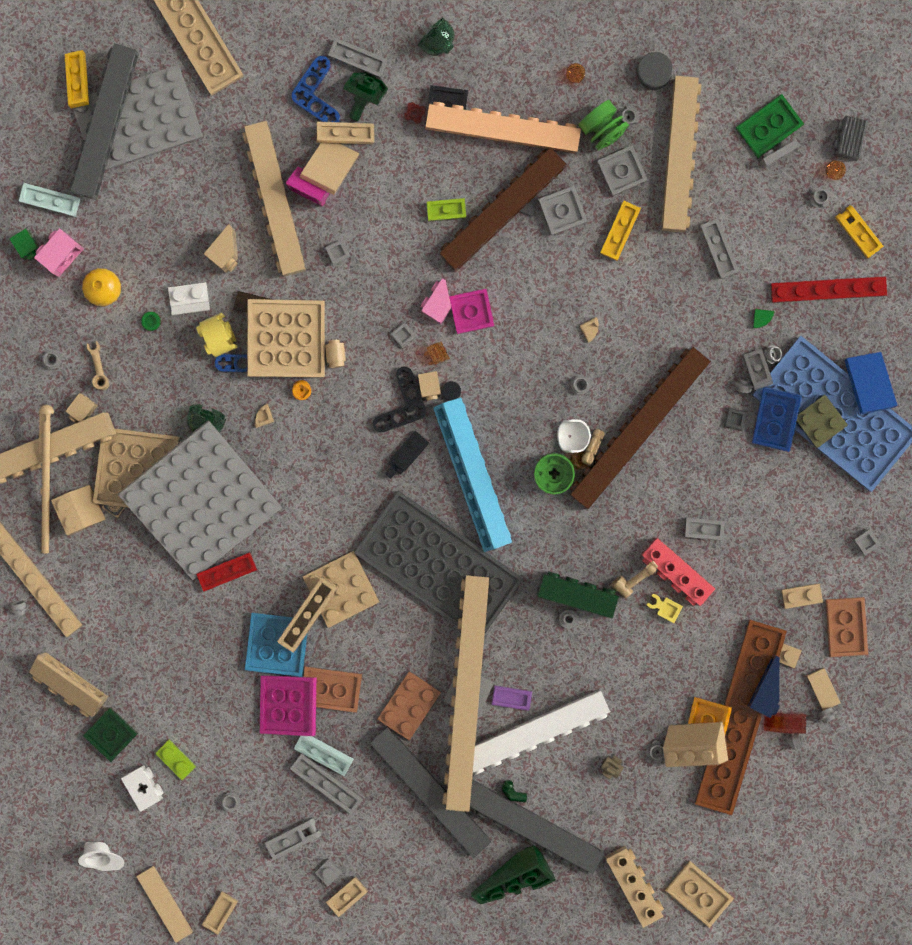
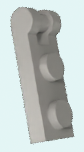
(292, 839)

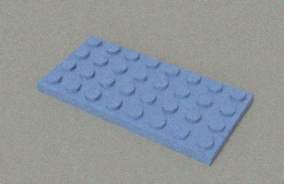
(870, 440)

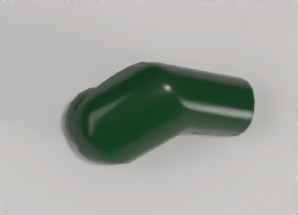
(511, 794)

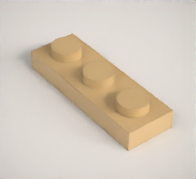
(344, 133)

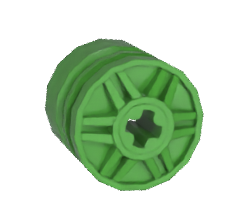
(603, 125)
(561, 482)

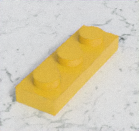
(76, 79)
(620, 230)

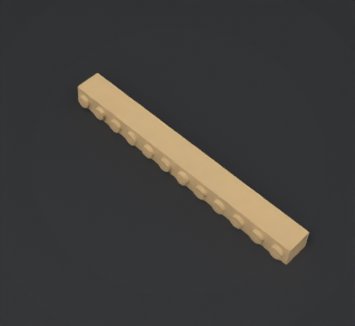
(467, 693)

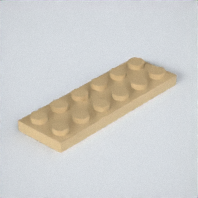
(201, 43)

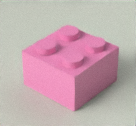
(58, 252)

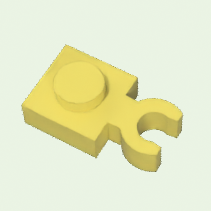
(667, 609)

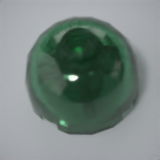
(438, 39)
(198, 416)

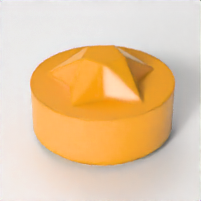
(301, 390)

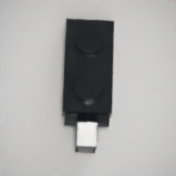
(406, 454)

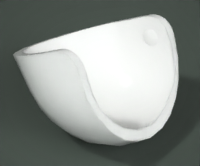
(579, 434)

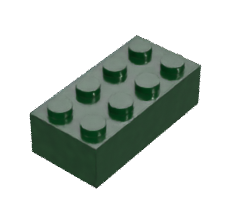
(576, 595)

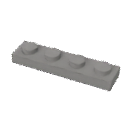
(326, 783)

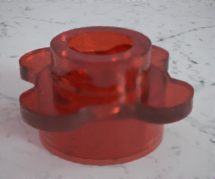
(414, 107)

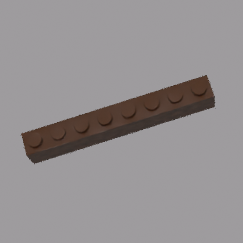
(503, 209)

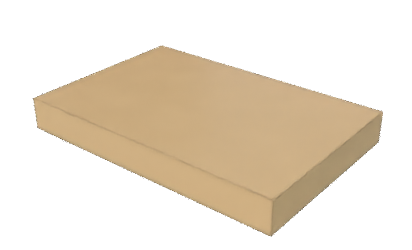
(329, 166)
(699, 894)

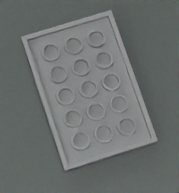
(154, 117)

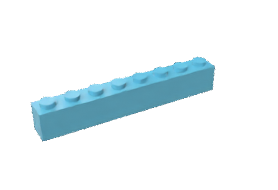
(472, 474)

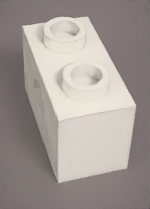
(142, 798)

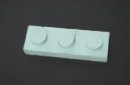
(49, 199)
(324, 754)

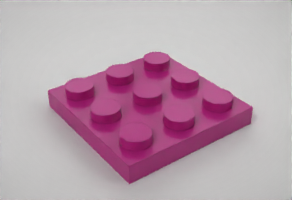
(288, 705)

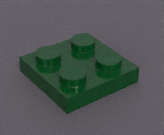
(110, 734)

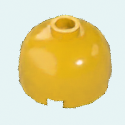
(101, 287)

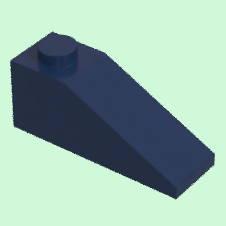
(767, 693)

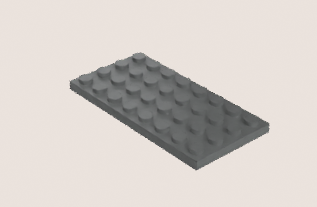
(433, 560)

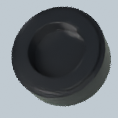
(451, 390)

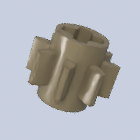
(611, 767)

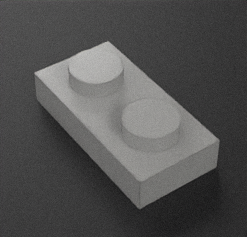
(786, 148)
(758, 369)
(704, 529)

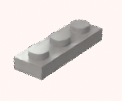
(358, 58)
(719, 248)

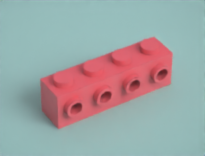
(678, 572)

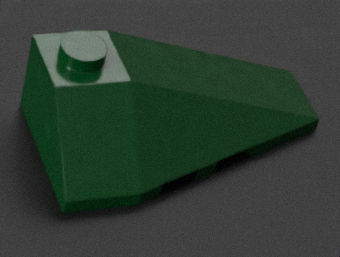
(521, 871)

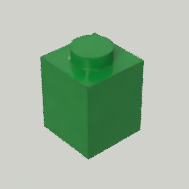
(25, 244)

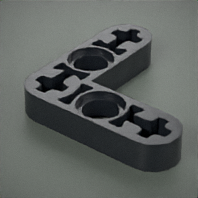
(410, 403)

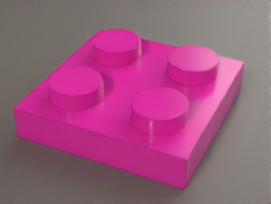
(471, 311)

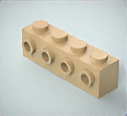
(636, 890)

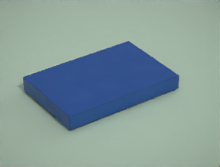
(870, 382)
(776, 419)

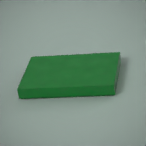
(769, 126)

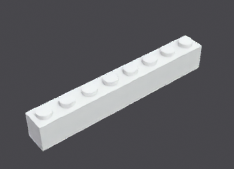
(539, 730)

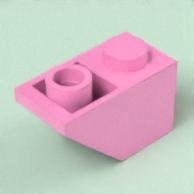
(438, 304)

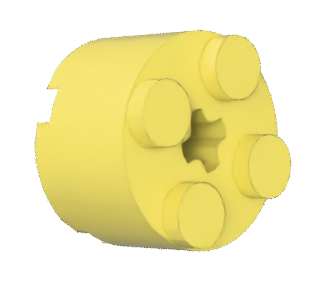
(217, 335)

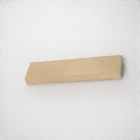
(164, 904)

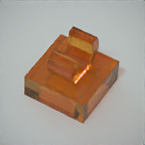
(437, 353)

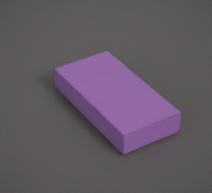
(511, 698)

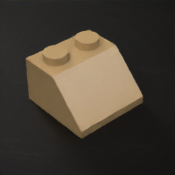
(224, 250)
(78, 510)

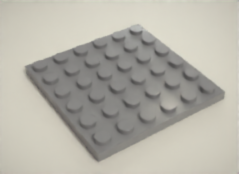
(200, 500)

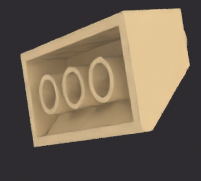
(68, 684)

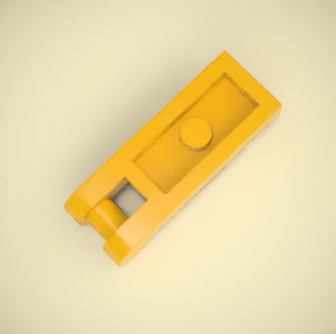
(859, 232)

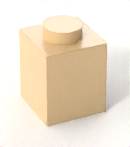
(429, 385)
(81, 408)

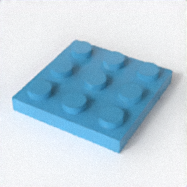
(264, 651)

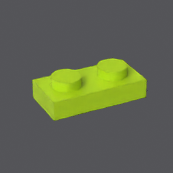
(446, 209)
(175, 759)

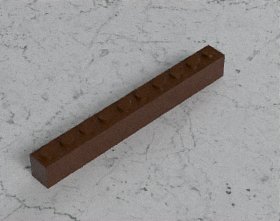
(640, 427)

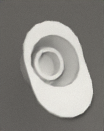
(99, 857)

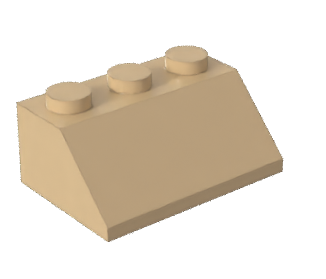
(695, 745)

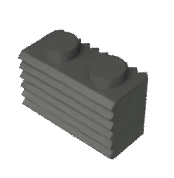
(850, 138)

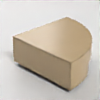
(590, 329)
(263, 416)

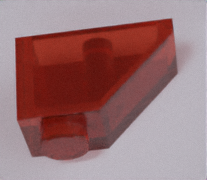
(786, 722)

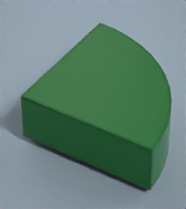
(762, 318)

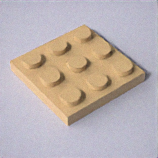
(353, 592)

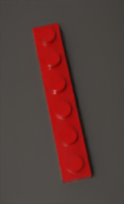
(828, 289)

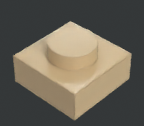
(789, 655)

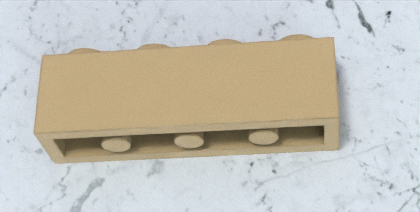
(307, 614)

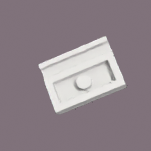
(189, 298)

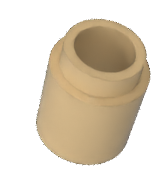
(335, 354)

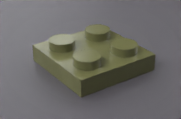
(820, 421)

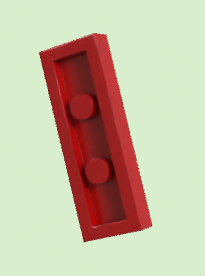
(226, 572)

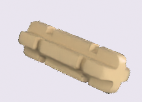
(593, 447)

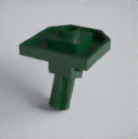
(366, 90)

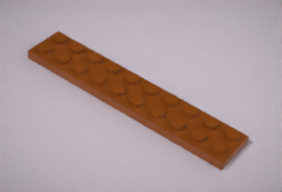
(723, 782)

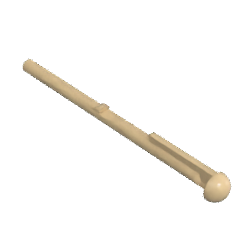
(44, 449)

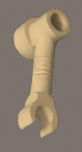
(98, 368)
(624, 587)

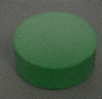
(151, 321)

